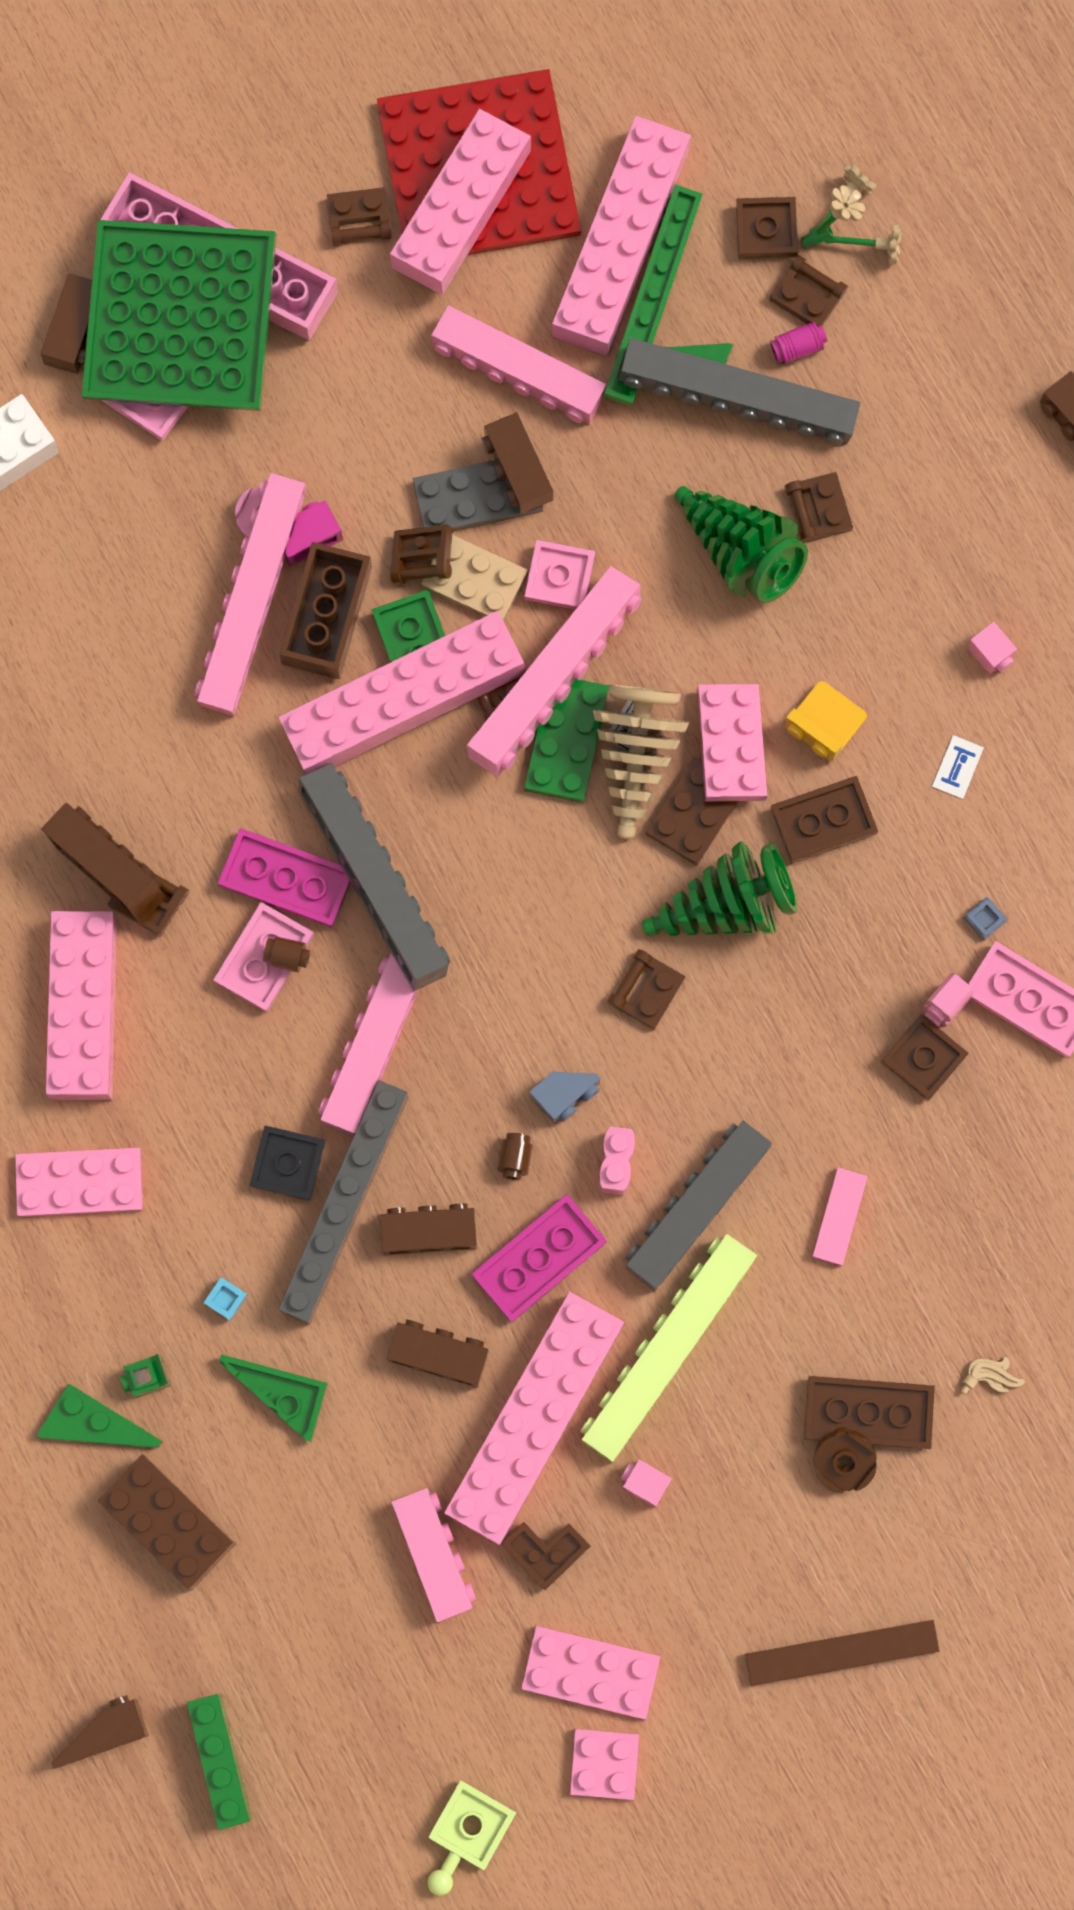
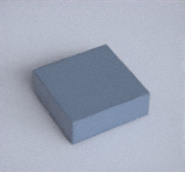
(985, 918)

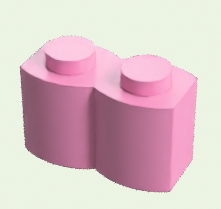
(947, 1000)
(617, 1153)

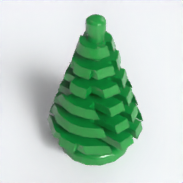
(746, 543)
(730, 897)

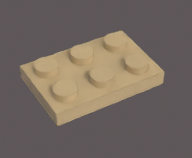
(478, 580)

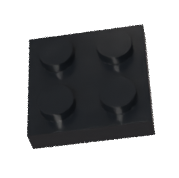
(287, 1163)

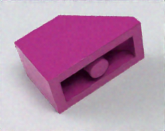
(312, 525)

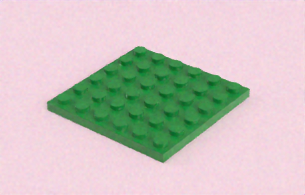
(179, 315)

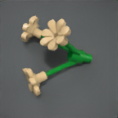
(845, 207)

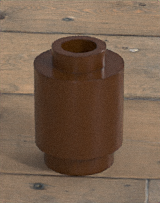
(286, 954)
(515, 1156)

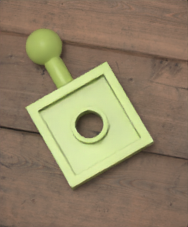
(474, 1848)

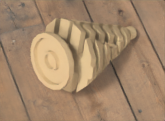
(636, 756)

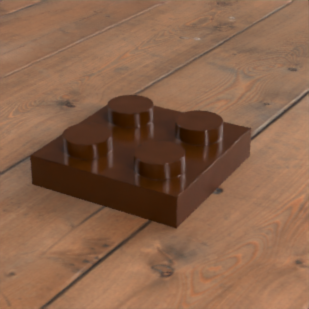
(766, 227)
(924, 1057)

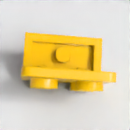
(825, 721)

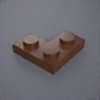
(544, 1561)

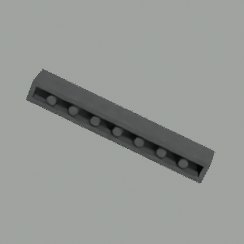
(739, 392)
(373, 876)
(344, 1202)

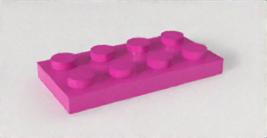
(285, 878)
(539, 1258)

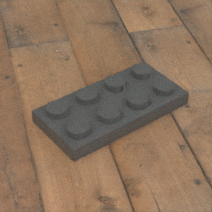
(465, 497)

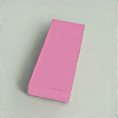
(839, 1216)

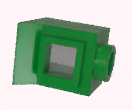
(145, 1377)

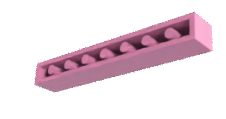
(251, 595)
(554, 672)

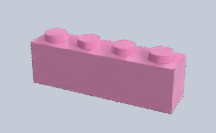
(432, 1554)

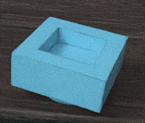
(225, 1299)

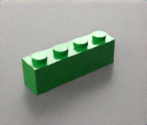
(219, 1761)

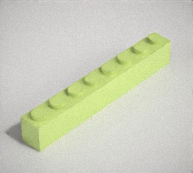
(669, 1347)

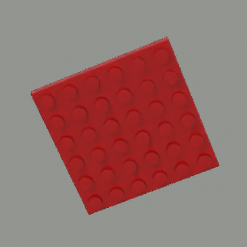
(427, 126)

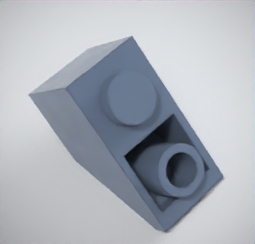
(562, 1091)

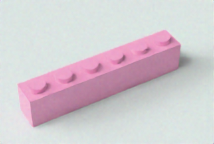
(518, 365)
(371, 1049)

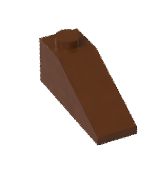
(110, 1729)

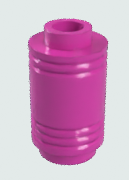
(798, 343)

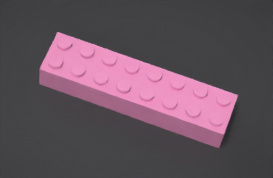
(621, 236)
(298, 290)
(404, 694)
(534, 1418)

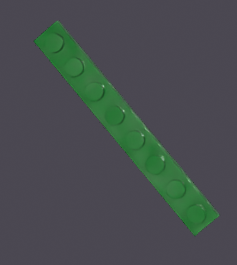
(656, 283)

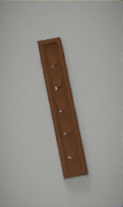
(842, 1652)

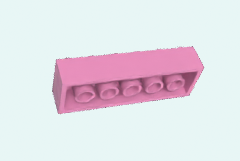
(460, 202)
(81, 1005)

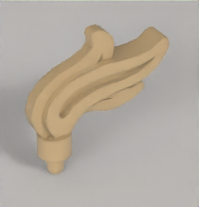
(993, 1373)

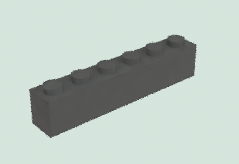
(698, 1205)

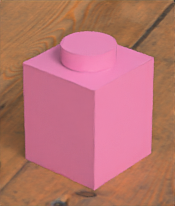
(992, 649)
(645, 1482)

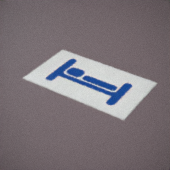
(958, 767)

